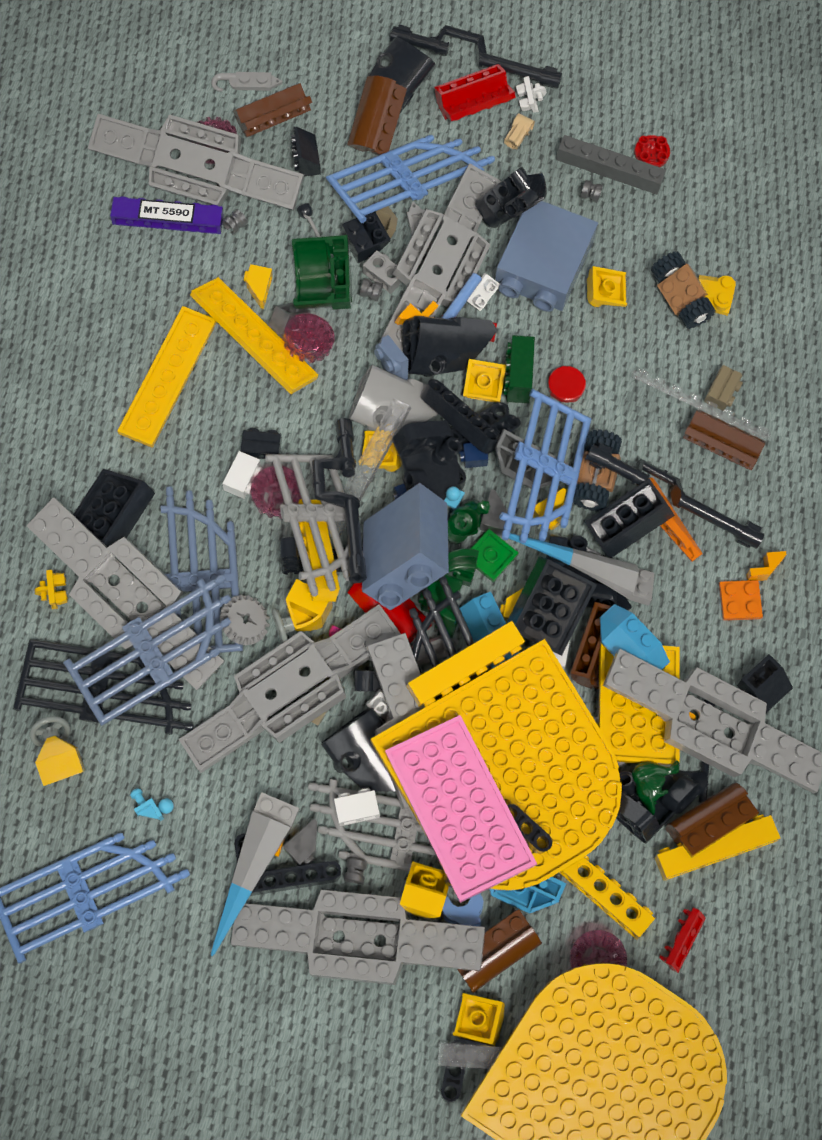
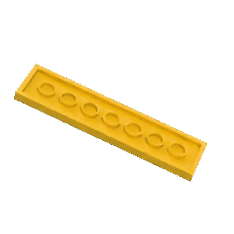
(253, 335)
(167, 377)

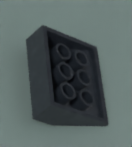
(113, 505)
(551, 604)

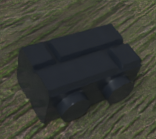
(261, 443)

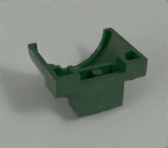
(319, 278)
(464, 565)

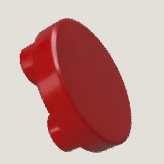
(652, 150)
(566, 384)

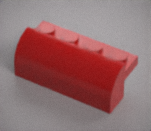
(473, 93)
(399, 615)

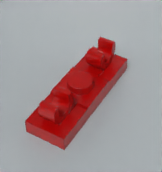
(684, 939)

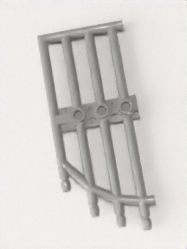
(312, 513)
(405, 835)

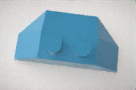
(625, 631)
(533, 897)

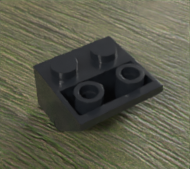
(305, 152)
(365, 237)
(766, 682)

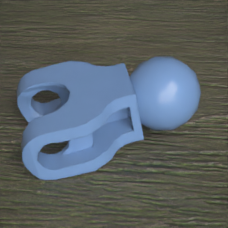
(466, 914)

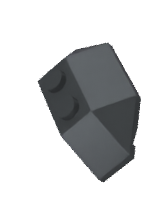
(508, 465)

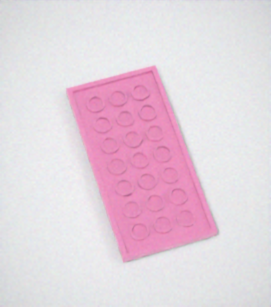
(460, 808)

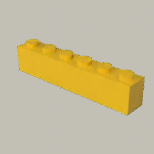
(324, 593)
(465, 663)
(742, 840)

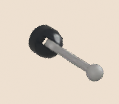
(305, 212)

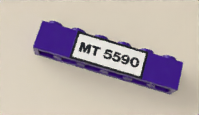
(167, 215)

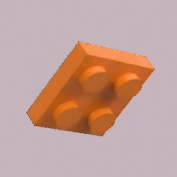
(740, 600)

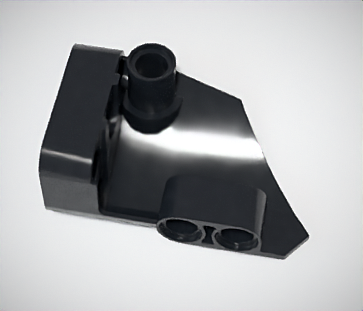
(407, 66)
(511, 197)
(444, 343)
(428, 455)
(602, 593)
(354, 745)
(682, 790)

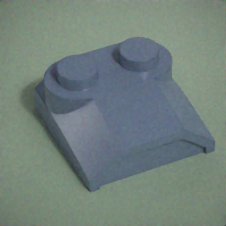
(392, 357)

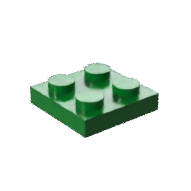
(493, 555)

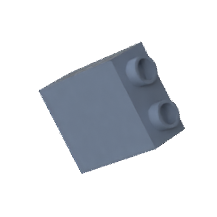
(545, 255)
(405, 547)

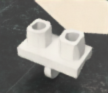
(527, 89)
(483, 292)
(380, 706)

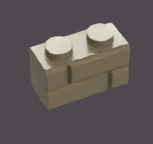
(723, 387)

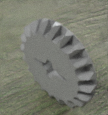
(251, 631)

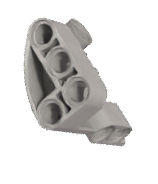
(377, 392)

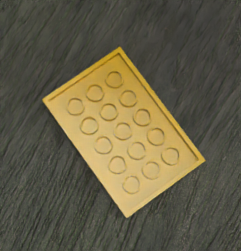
(630, 728)

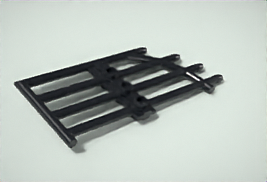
(434, 614)
(97, 688)

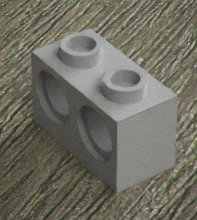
(381, 274)

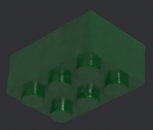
(519, 369)

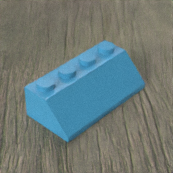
(483, 618)

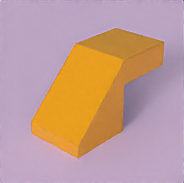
(411, 311)
(771, 562)

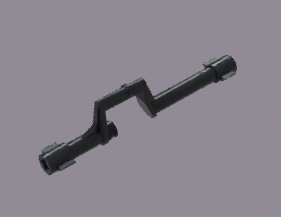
(547, 76)
(601, 457)
(345, 462)

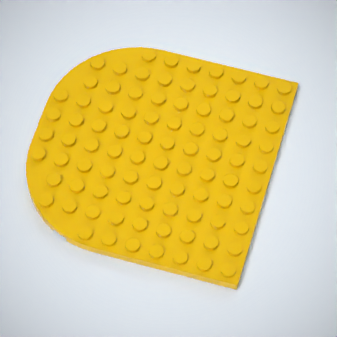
(537, 749)
(604, 1061)

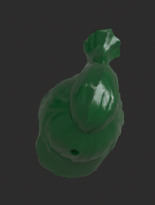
(468, 518)
(649, 780)

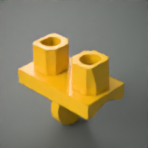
(53, 581)

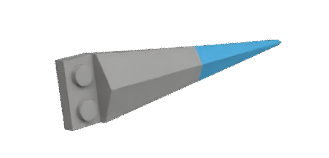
(618, 575)
(265, 833)

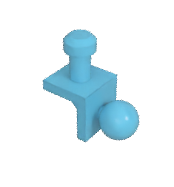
(453, 497)
(149, 808)

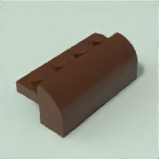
(272, 110)
(377, 115)
(724, 439)
(586, 664)
(712, 819)
(502, 948)

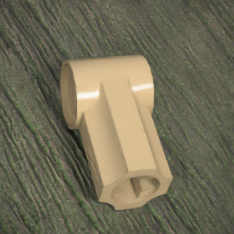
(520, 128)

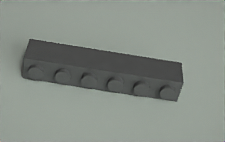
(610, 164)

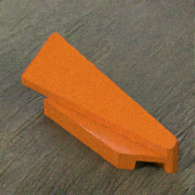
(678, 532)

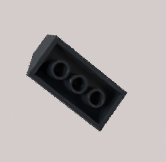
(629, 518)

